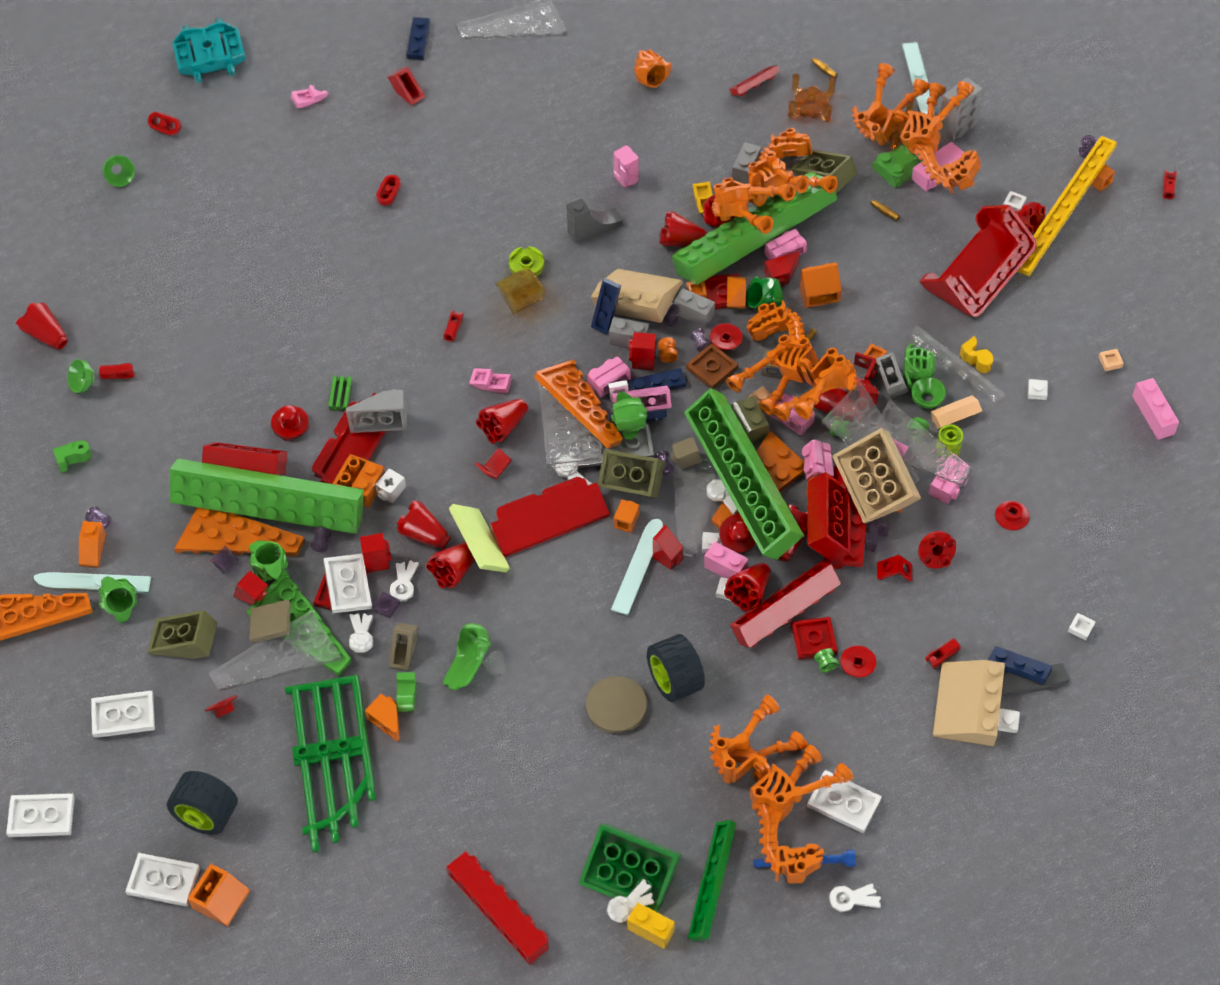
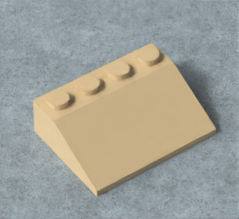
(642, 294)
(876, 476)
(969, 701)

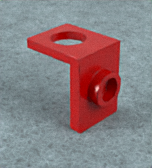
(871, 366)
(496, 464)
(894, 566)

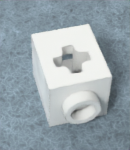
(390, 486)

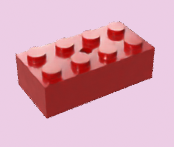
(245, 457)
(828, 517)

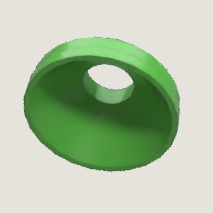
(124, 177)
(80, 376)
(929, 386)

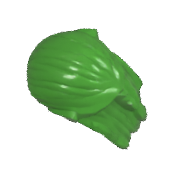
(471, 648)

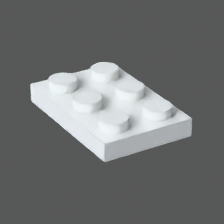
(347, 583)
(123, 714)
(845, 804)
(40, 815)
(162, 879)

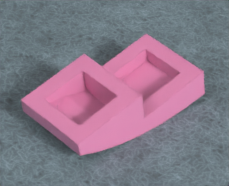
(486, 380)

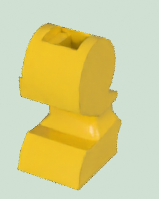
(981, 359)

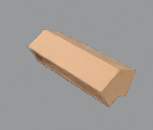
(955, 411)

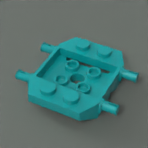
(209, 58)

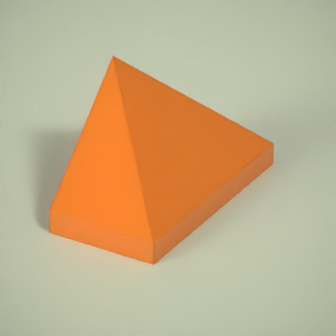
(736, 292)

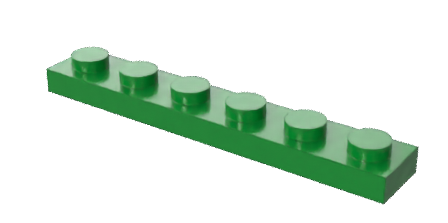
(712, 881)

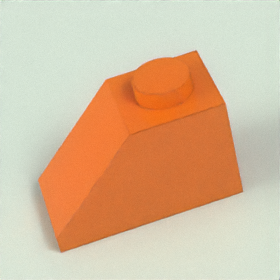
(91, 543)
(384, 715)

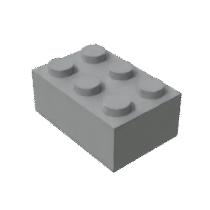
(961, 117)

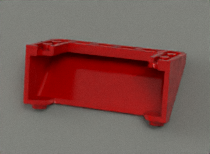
(985, 262)

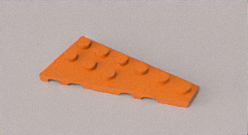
(579, 399)
(781, 464)
(215, 529)
(28, 613)

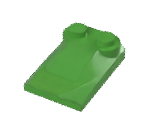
(896, 165)

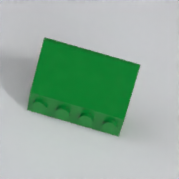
(623, 860)

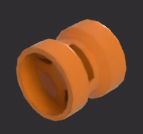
(667, 350)

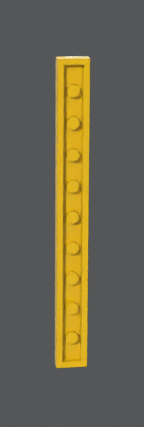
(1068, 201)

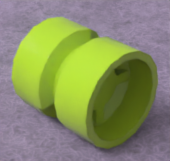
(951, 437)

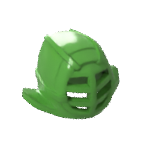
(917, 364)
(629, 415)
(267, 560)
(117, 597)

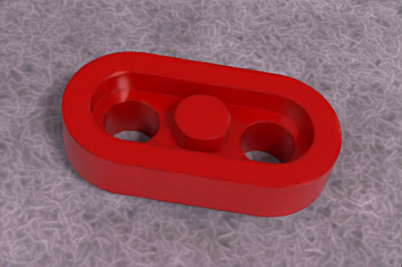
(165, 123)
(388, 190)

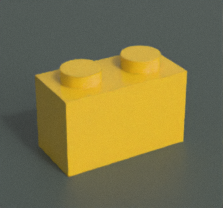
(650, 925)

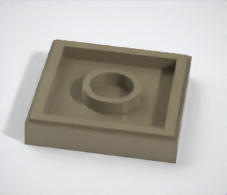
(270, 621)

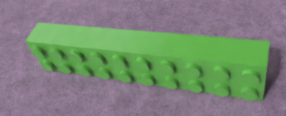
(739, 237)
(743, 474)
(266, 496)

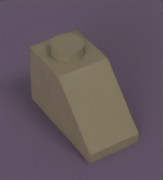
(403, 646)

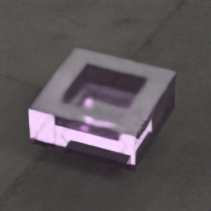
(224, 560)
(386, 604)

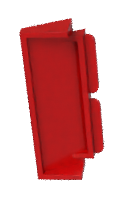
(337, 450)
(547, 515)

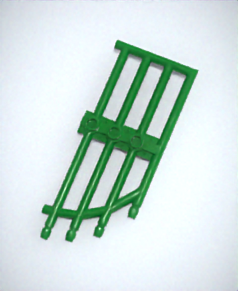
(331, 750)

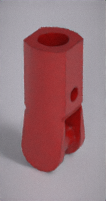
(1169, 184)
(453, 326)
(122, 371)
(944, 652)

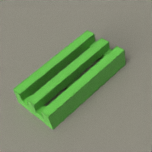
(341, 381)

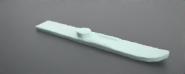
(916, 71)
(636, 569)
(88, 582)

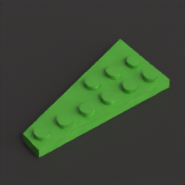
(286, 589)

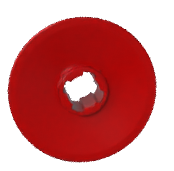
(730, 332)
(1007, 519)
(861, 655)
(222, 707)

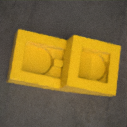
(701, 192)

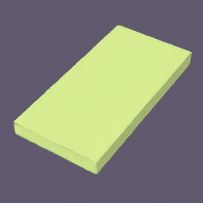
(479, 538)

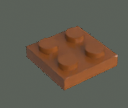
(712, 366)

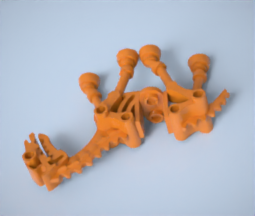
(926, 135)
(768, 178)
(795, 361)
(770, 804)

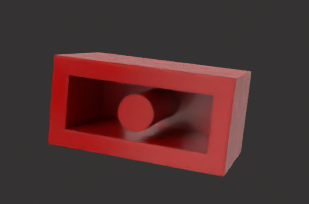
(642, 351)
(375, 552)

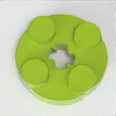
(527, 254)

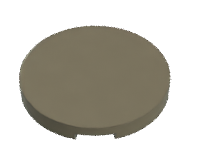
(616, 704)

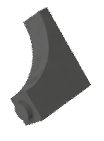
(586, 223)

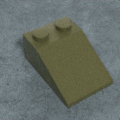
(827, 164)
(751, 418)
(631, 473)
(183, 635)

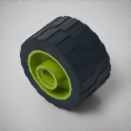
(675, 667)
(202, 802)

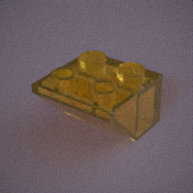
(521, 290)

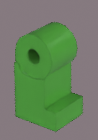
(72, 453)
(406, 691)

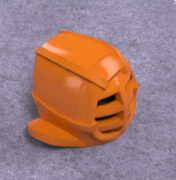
(651, 64)

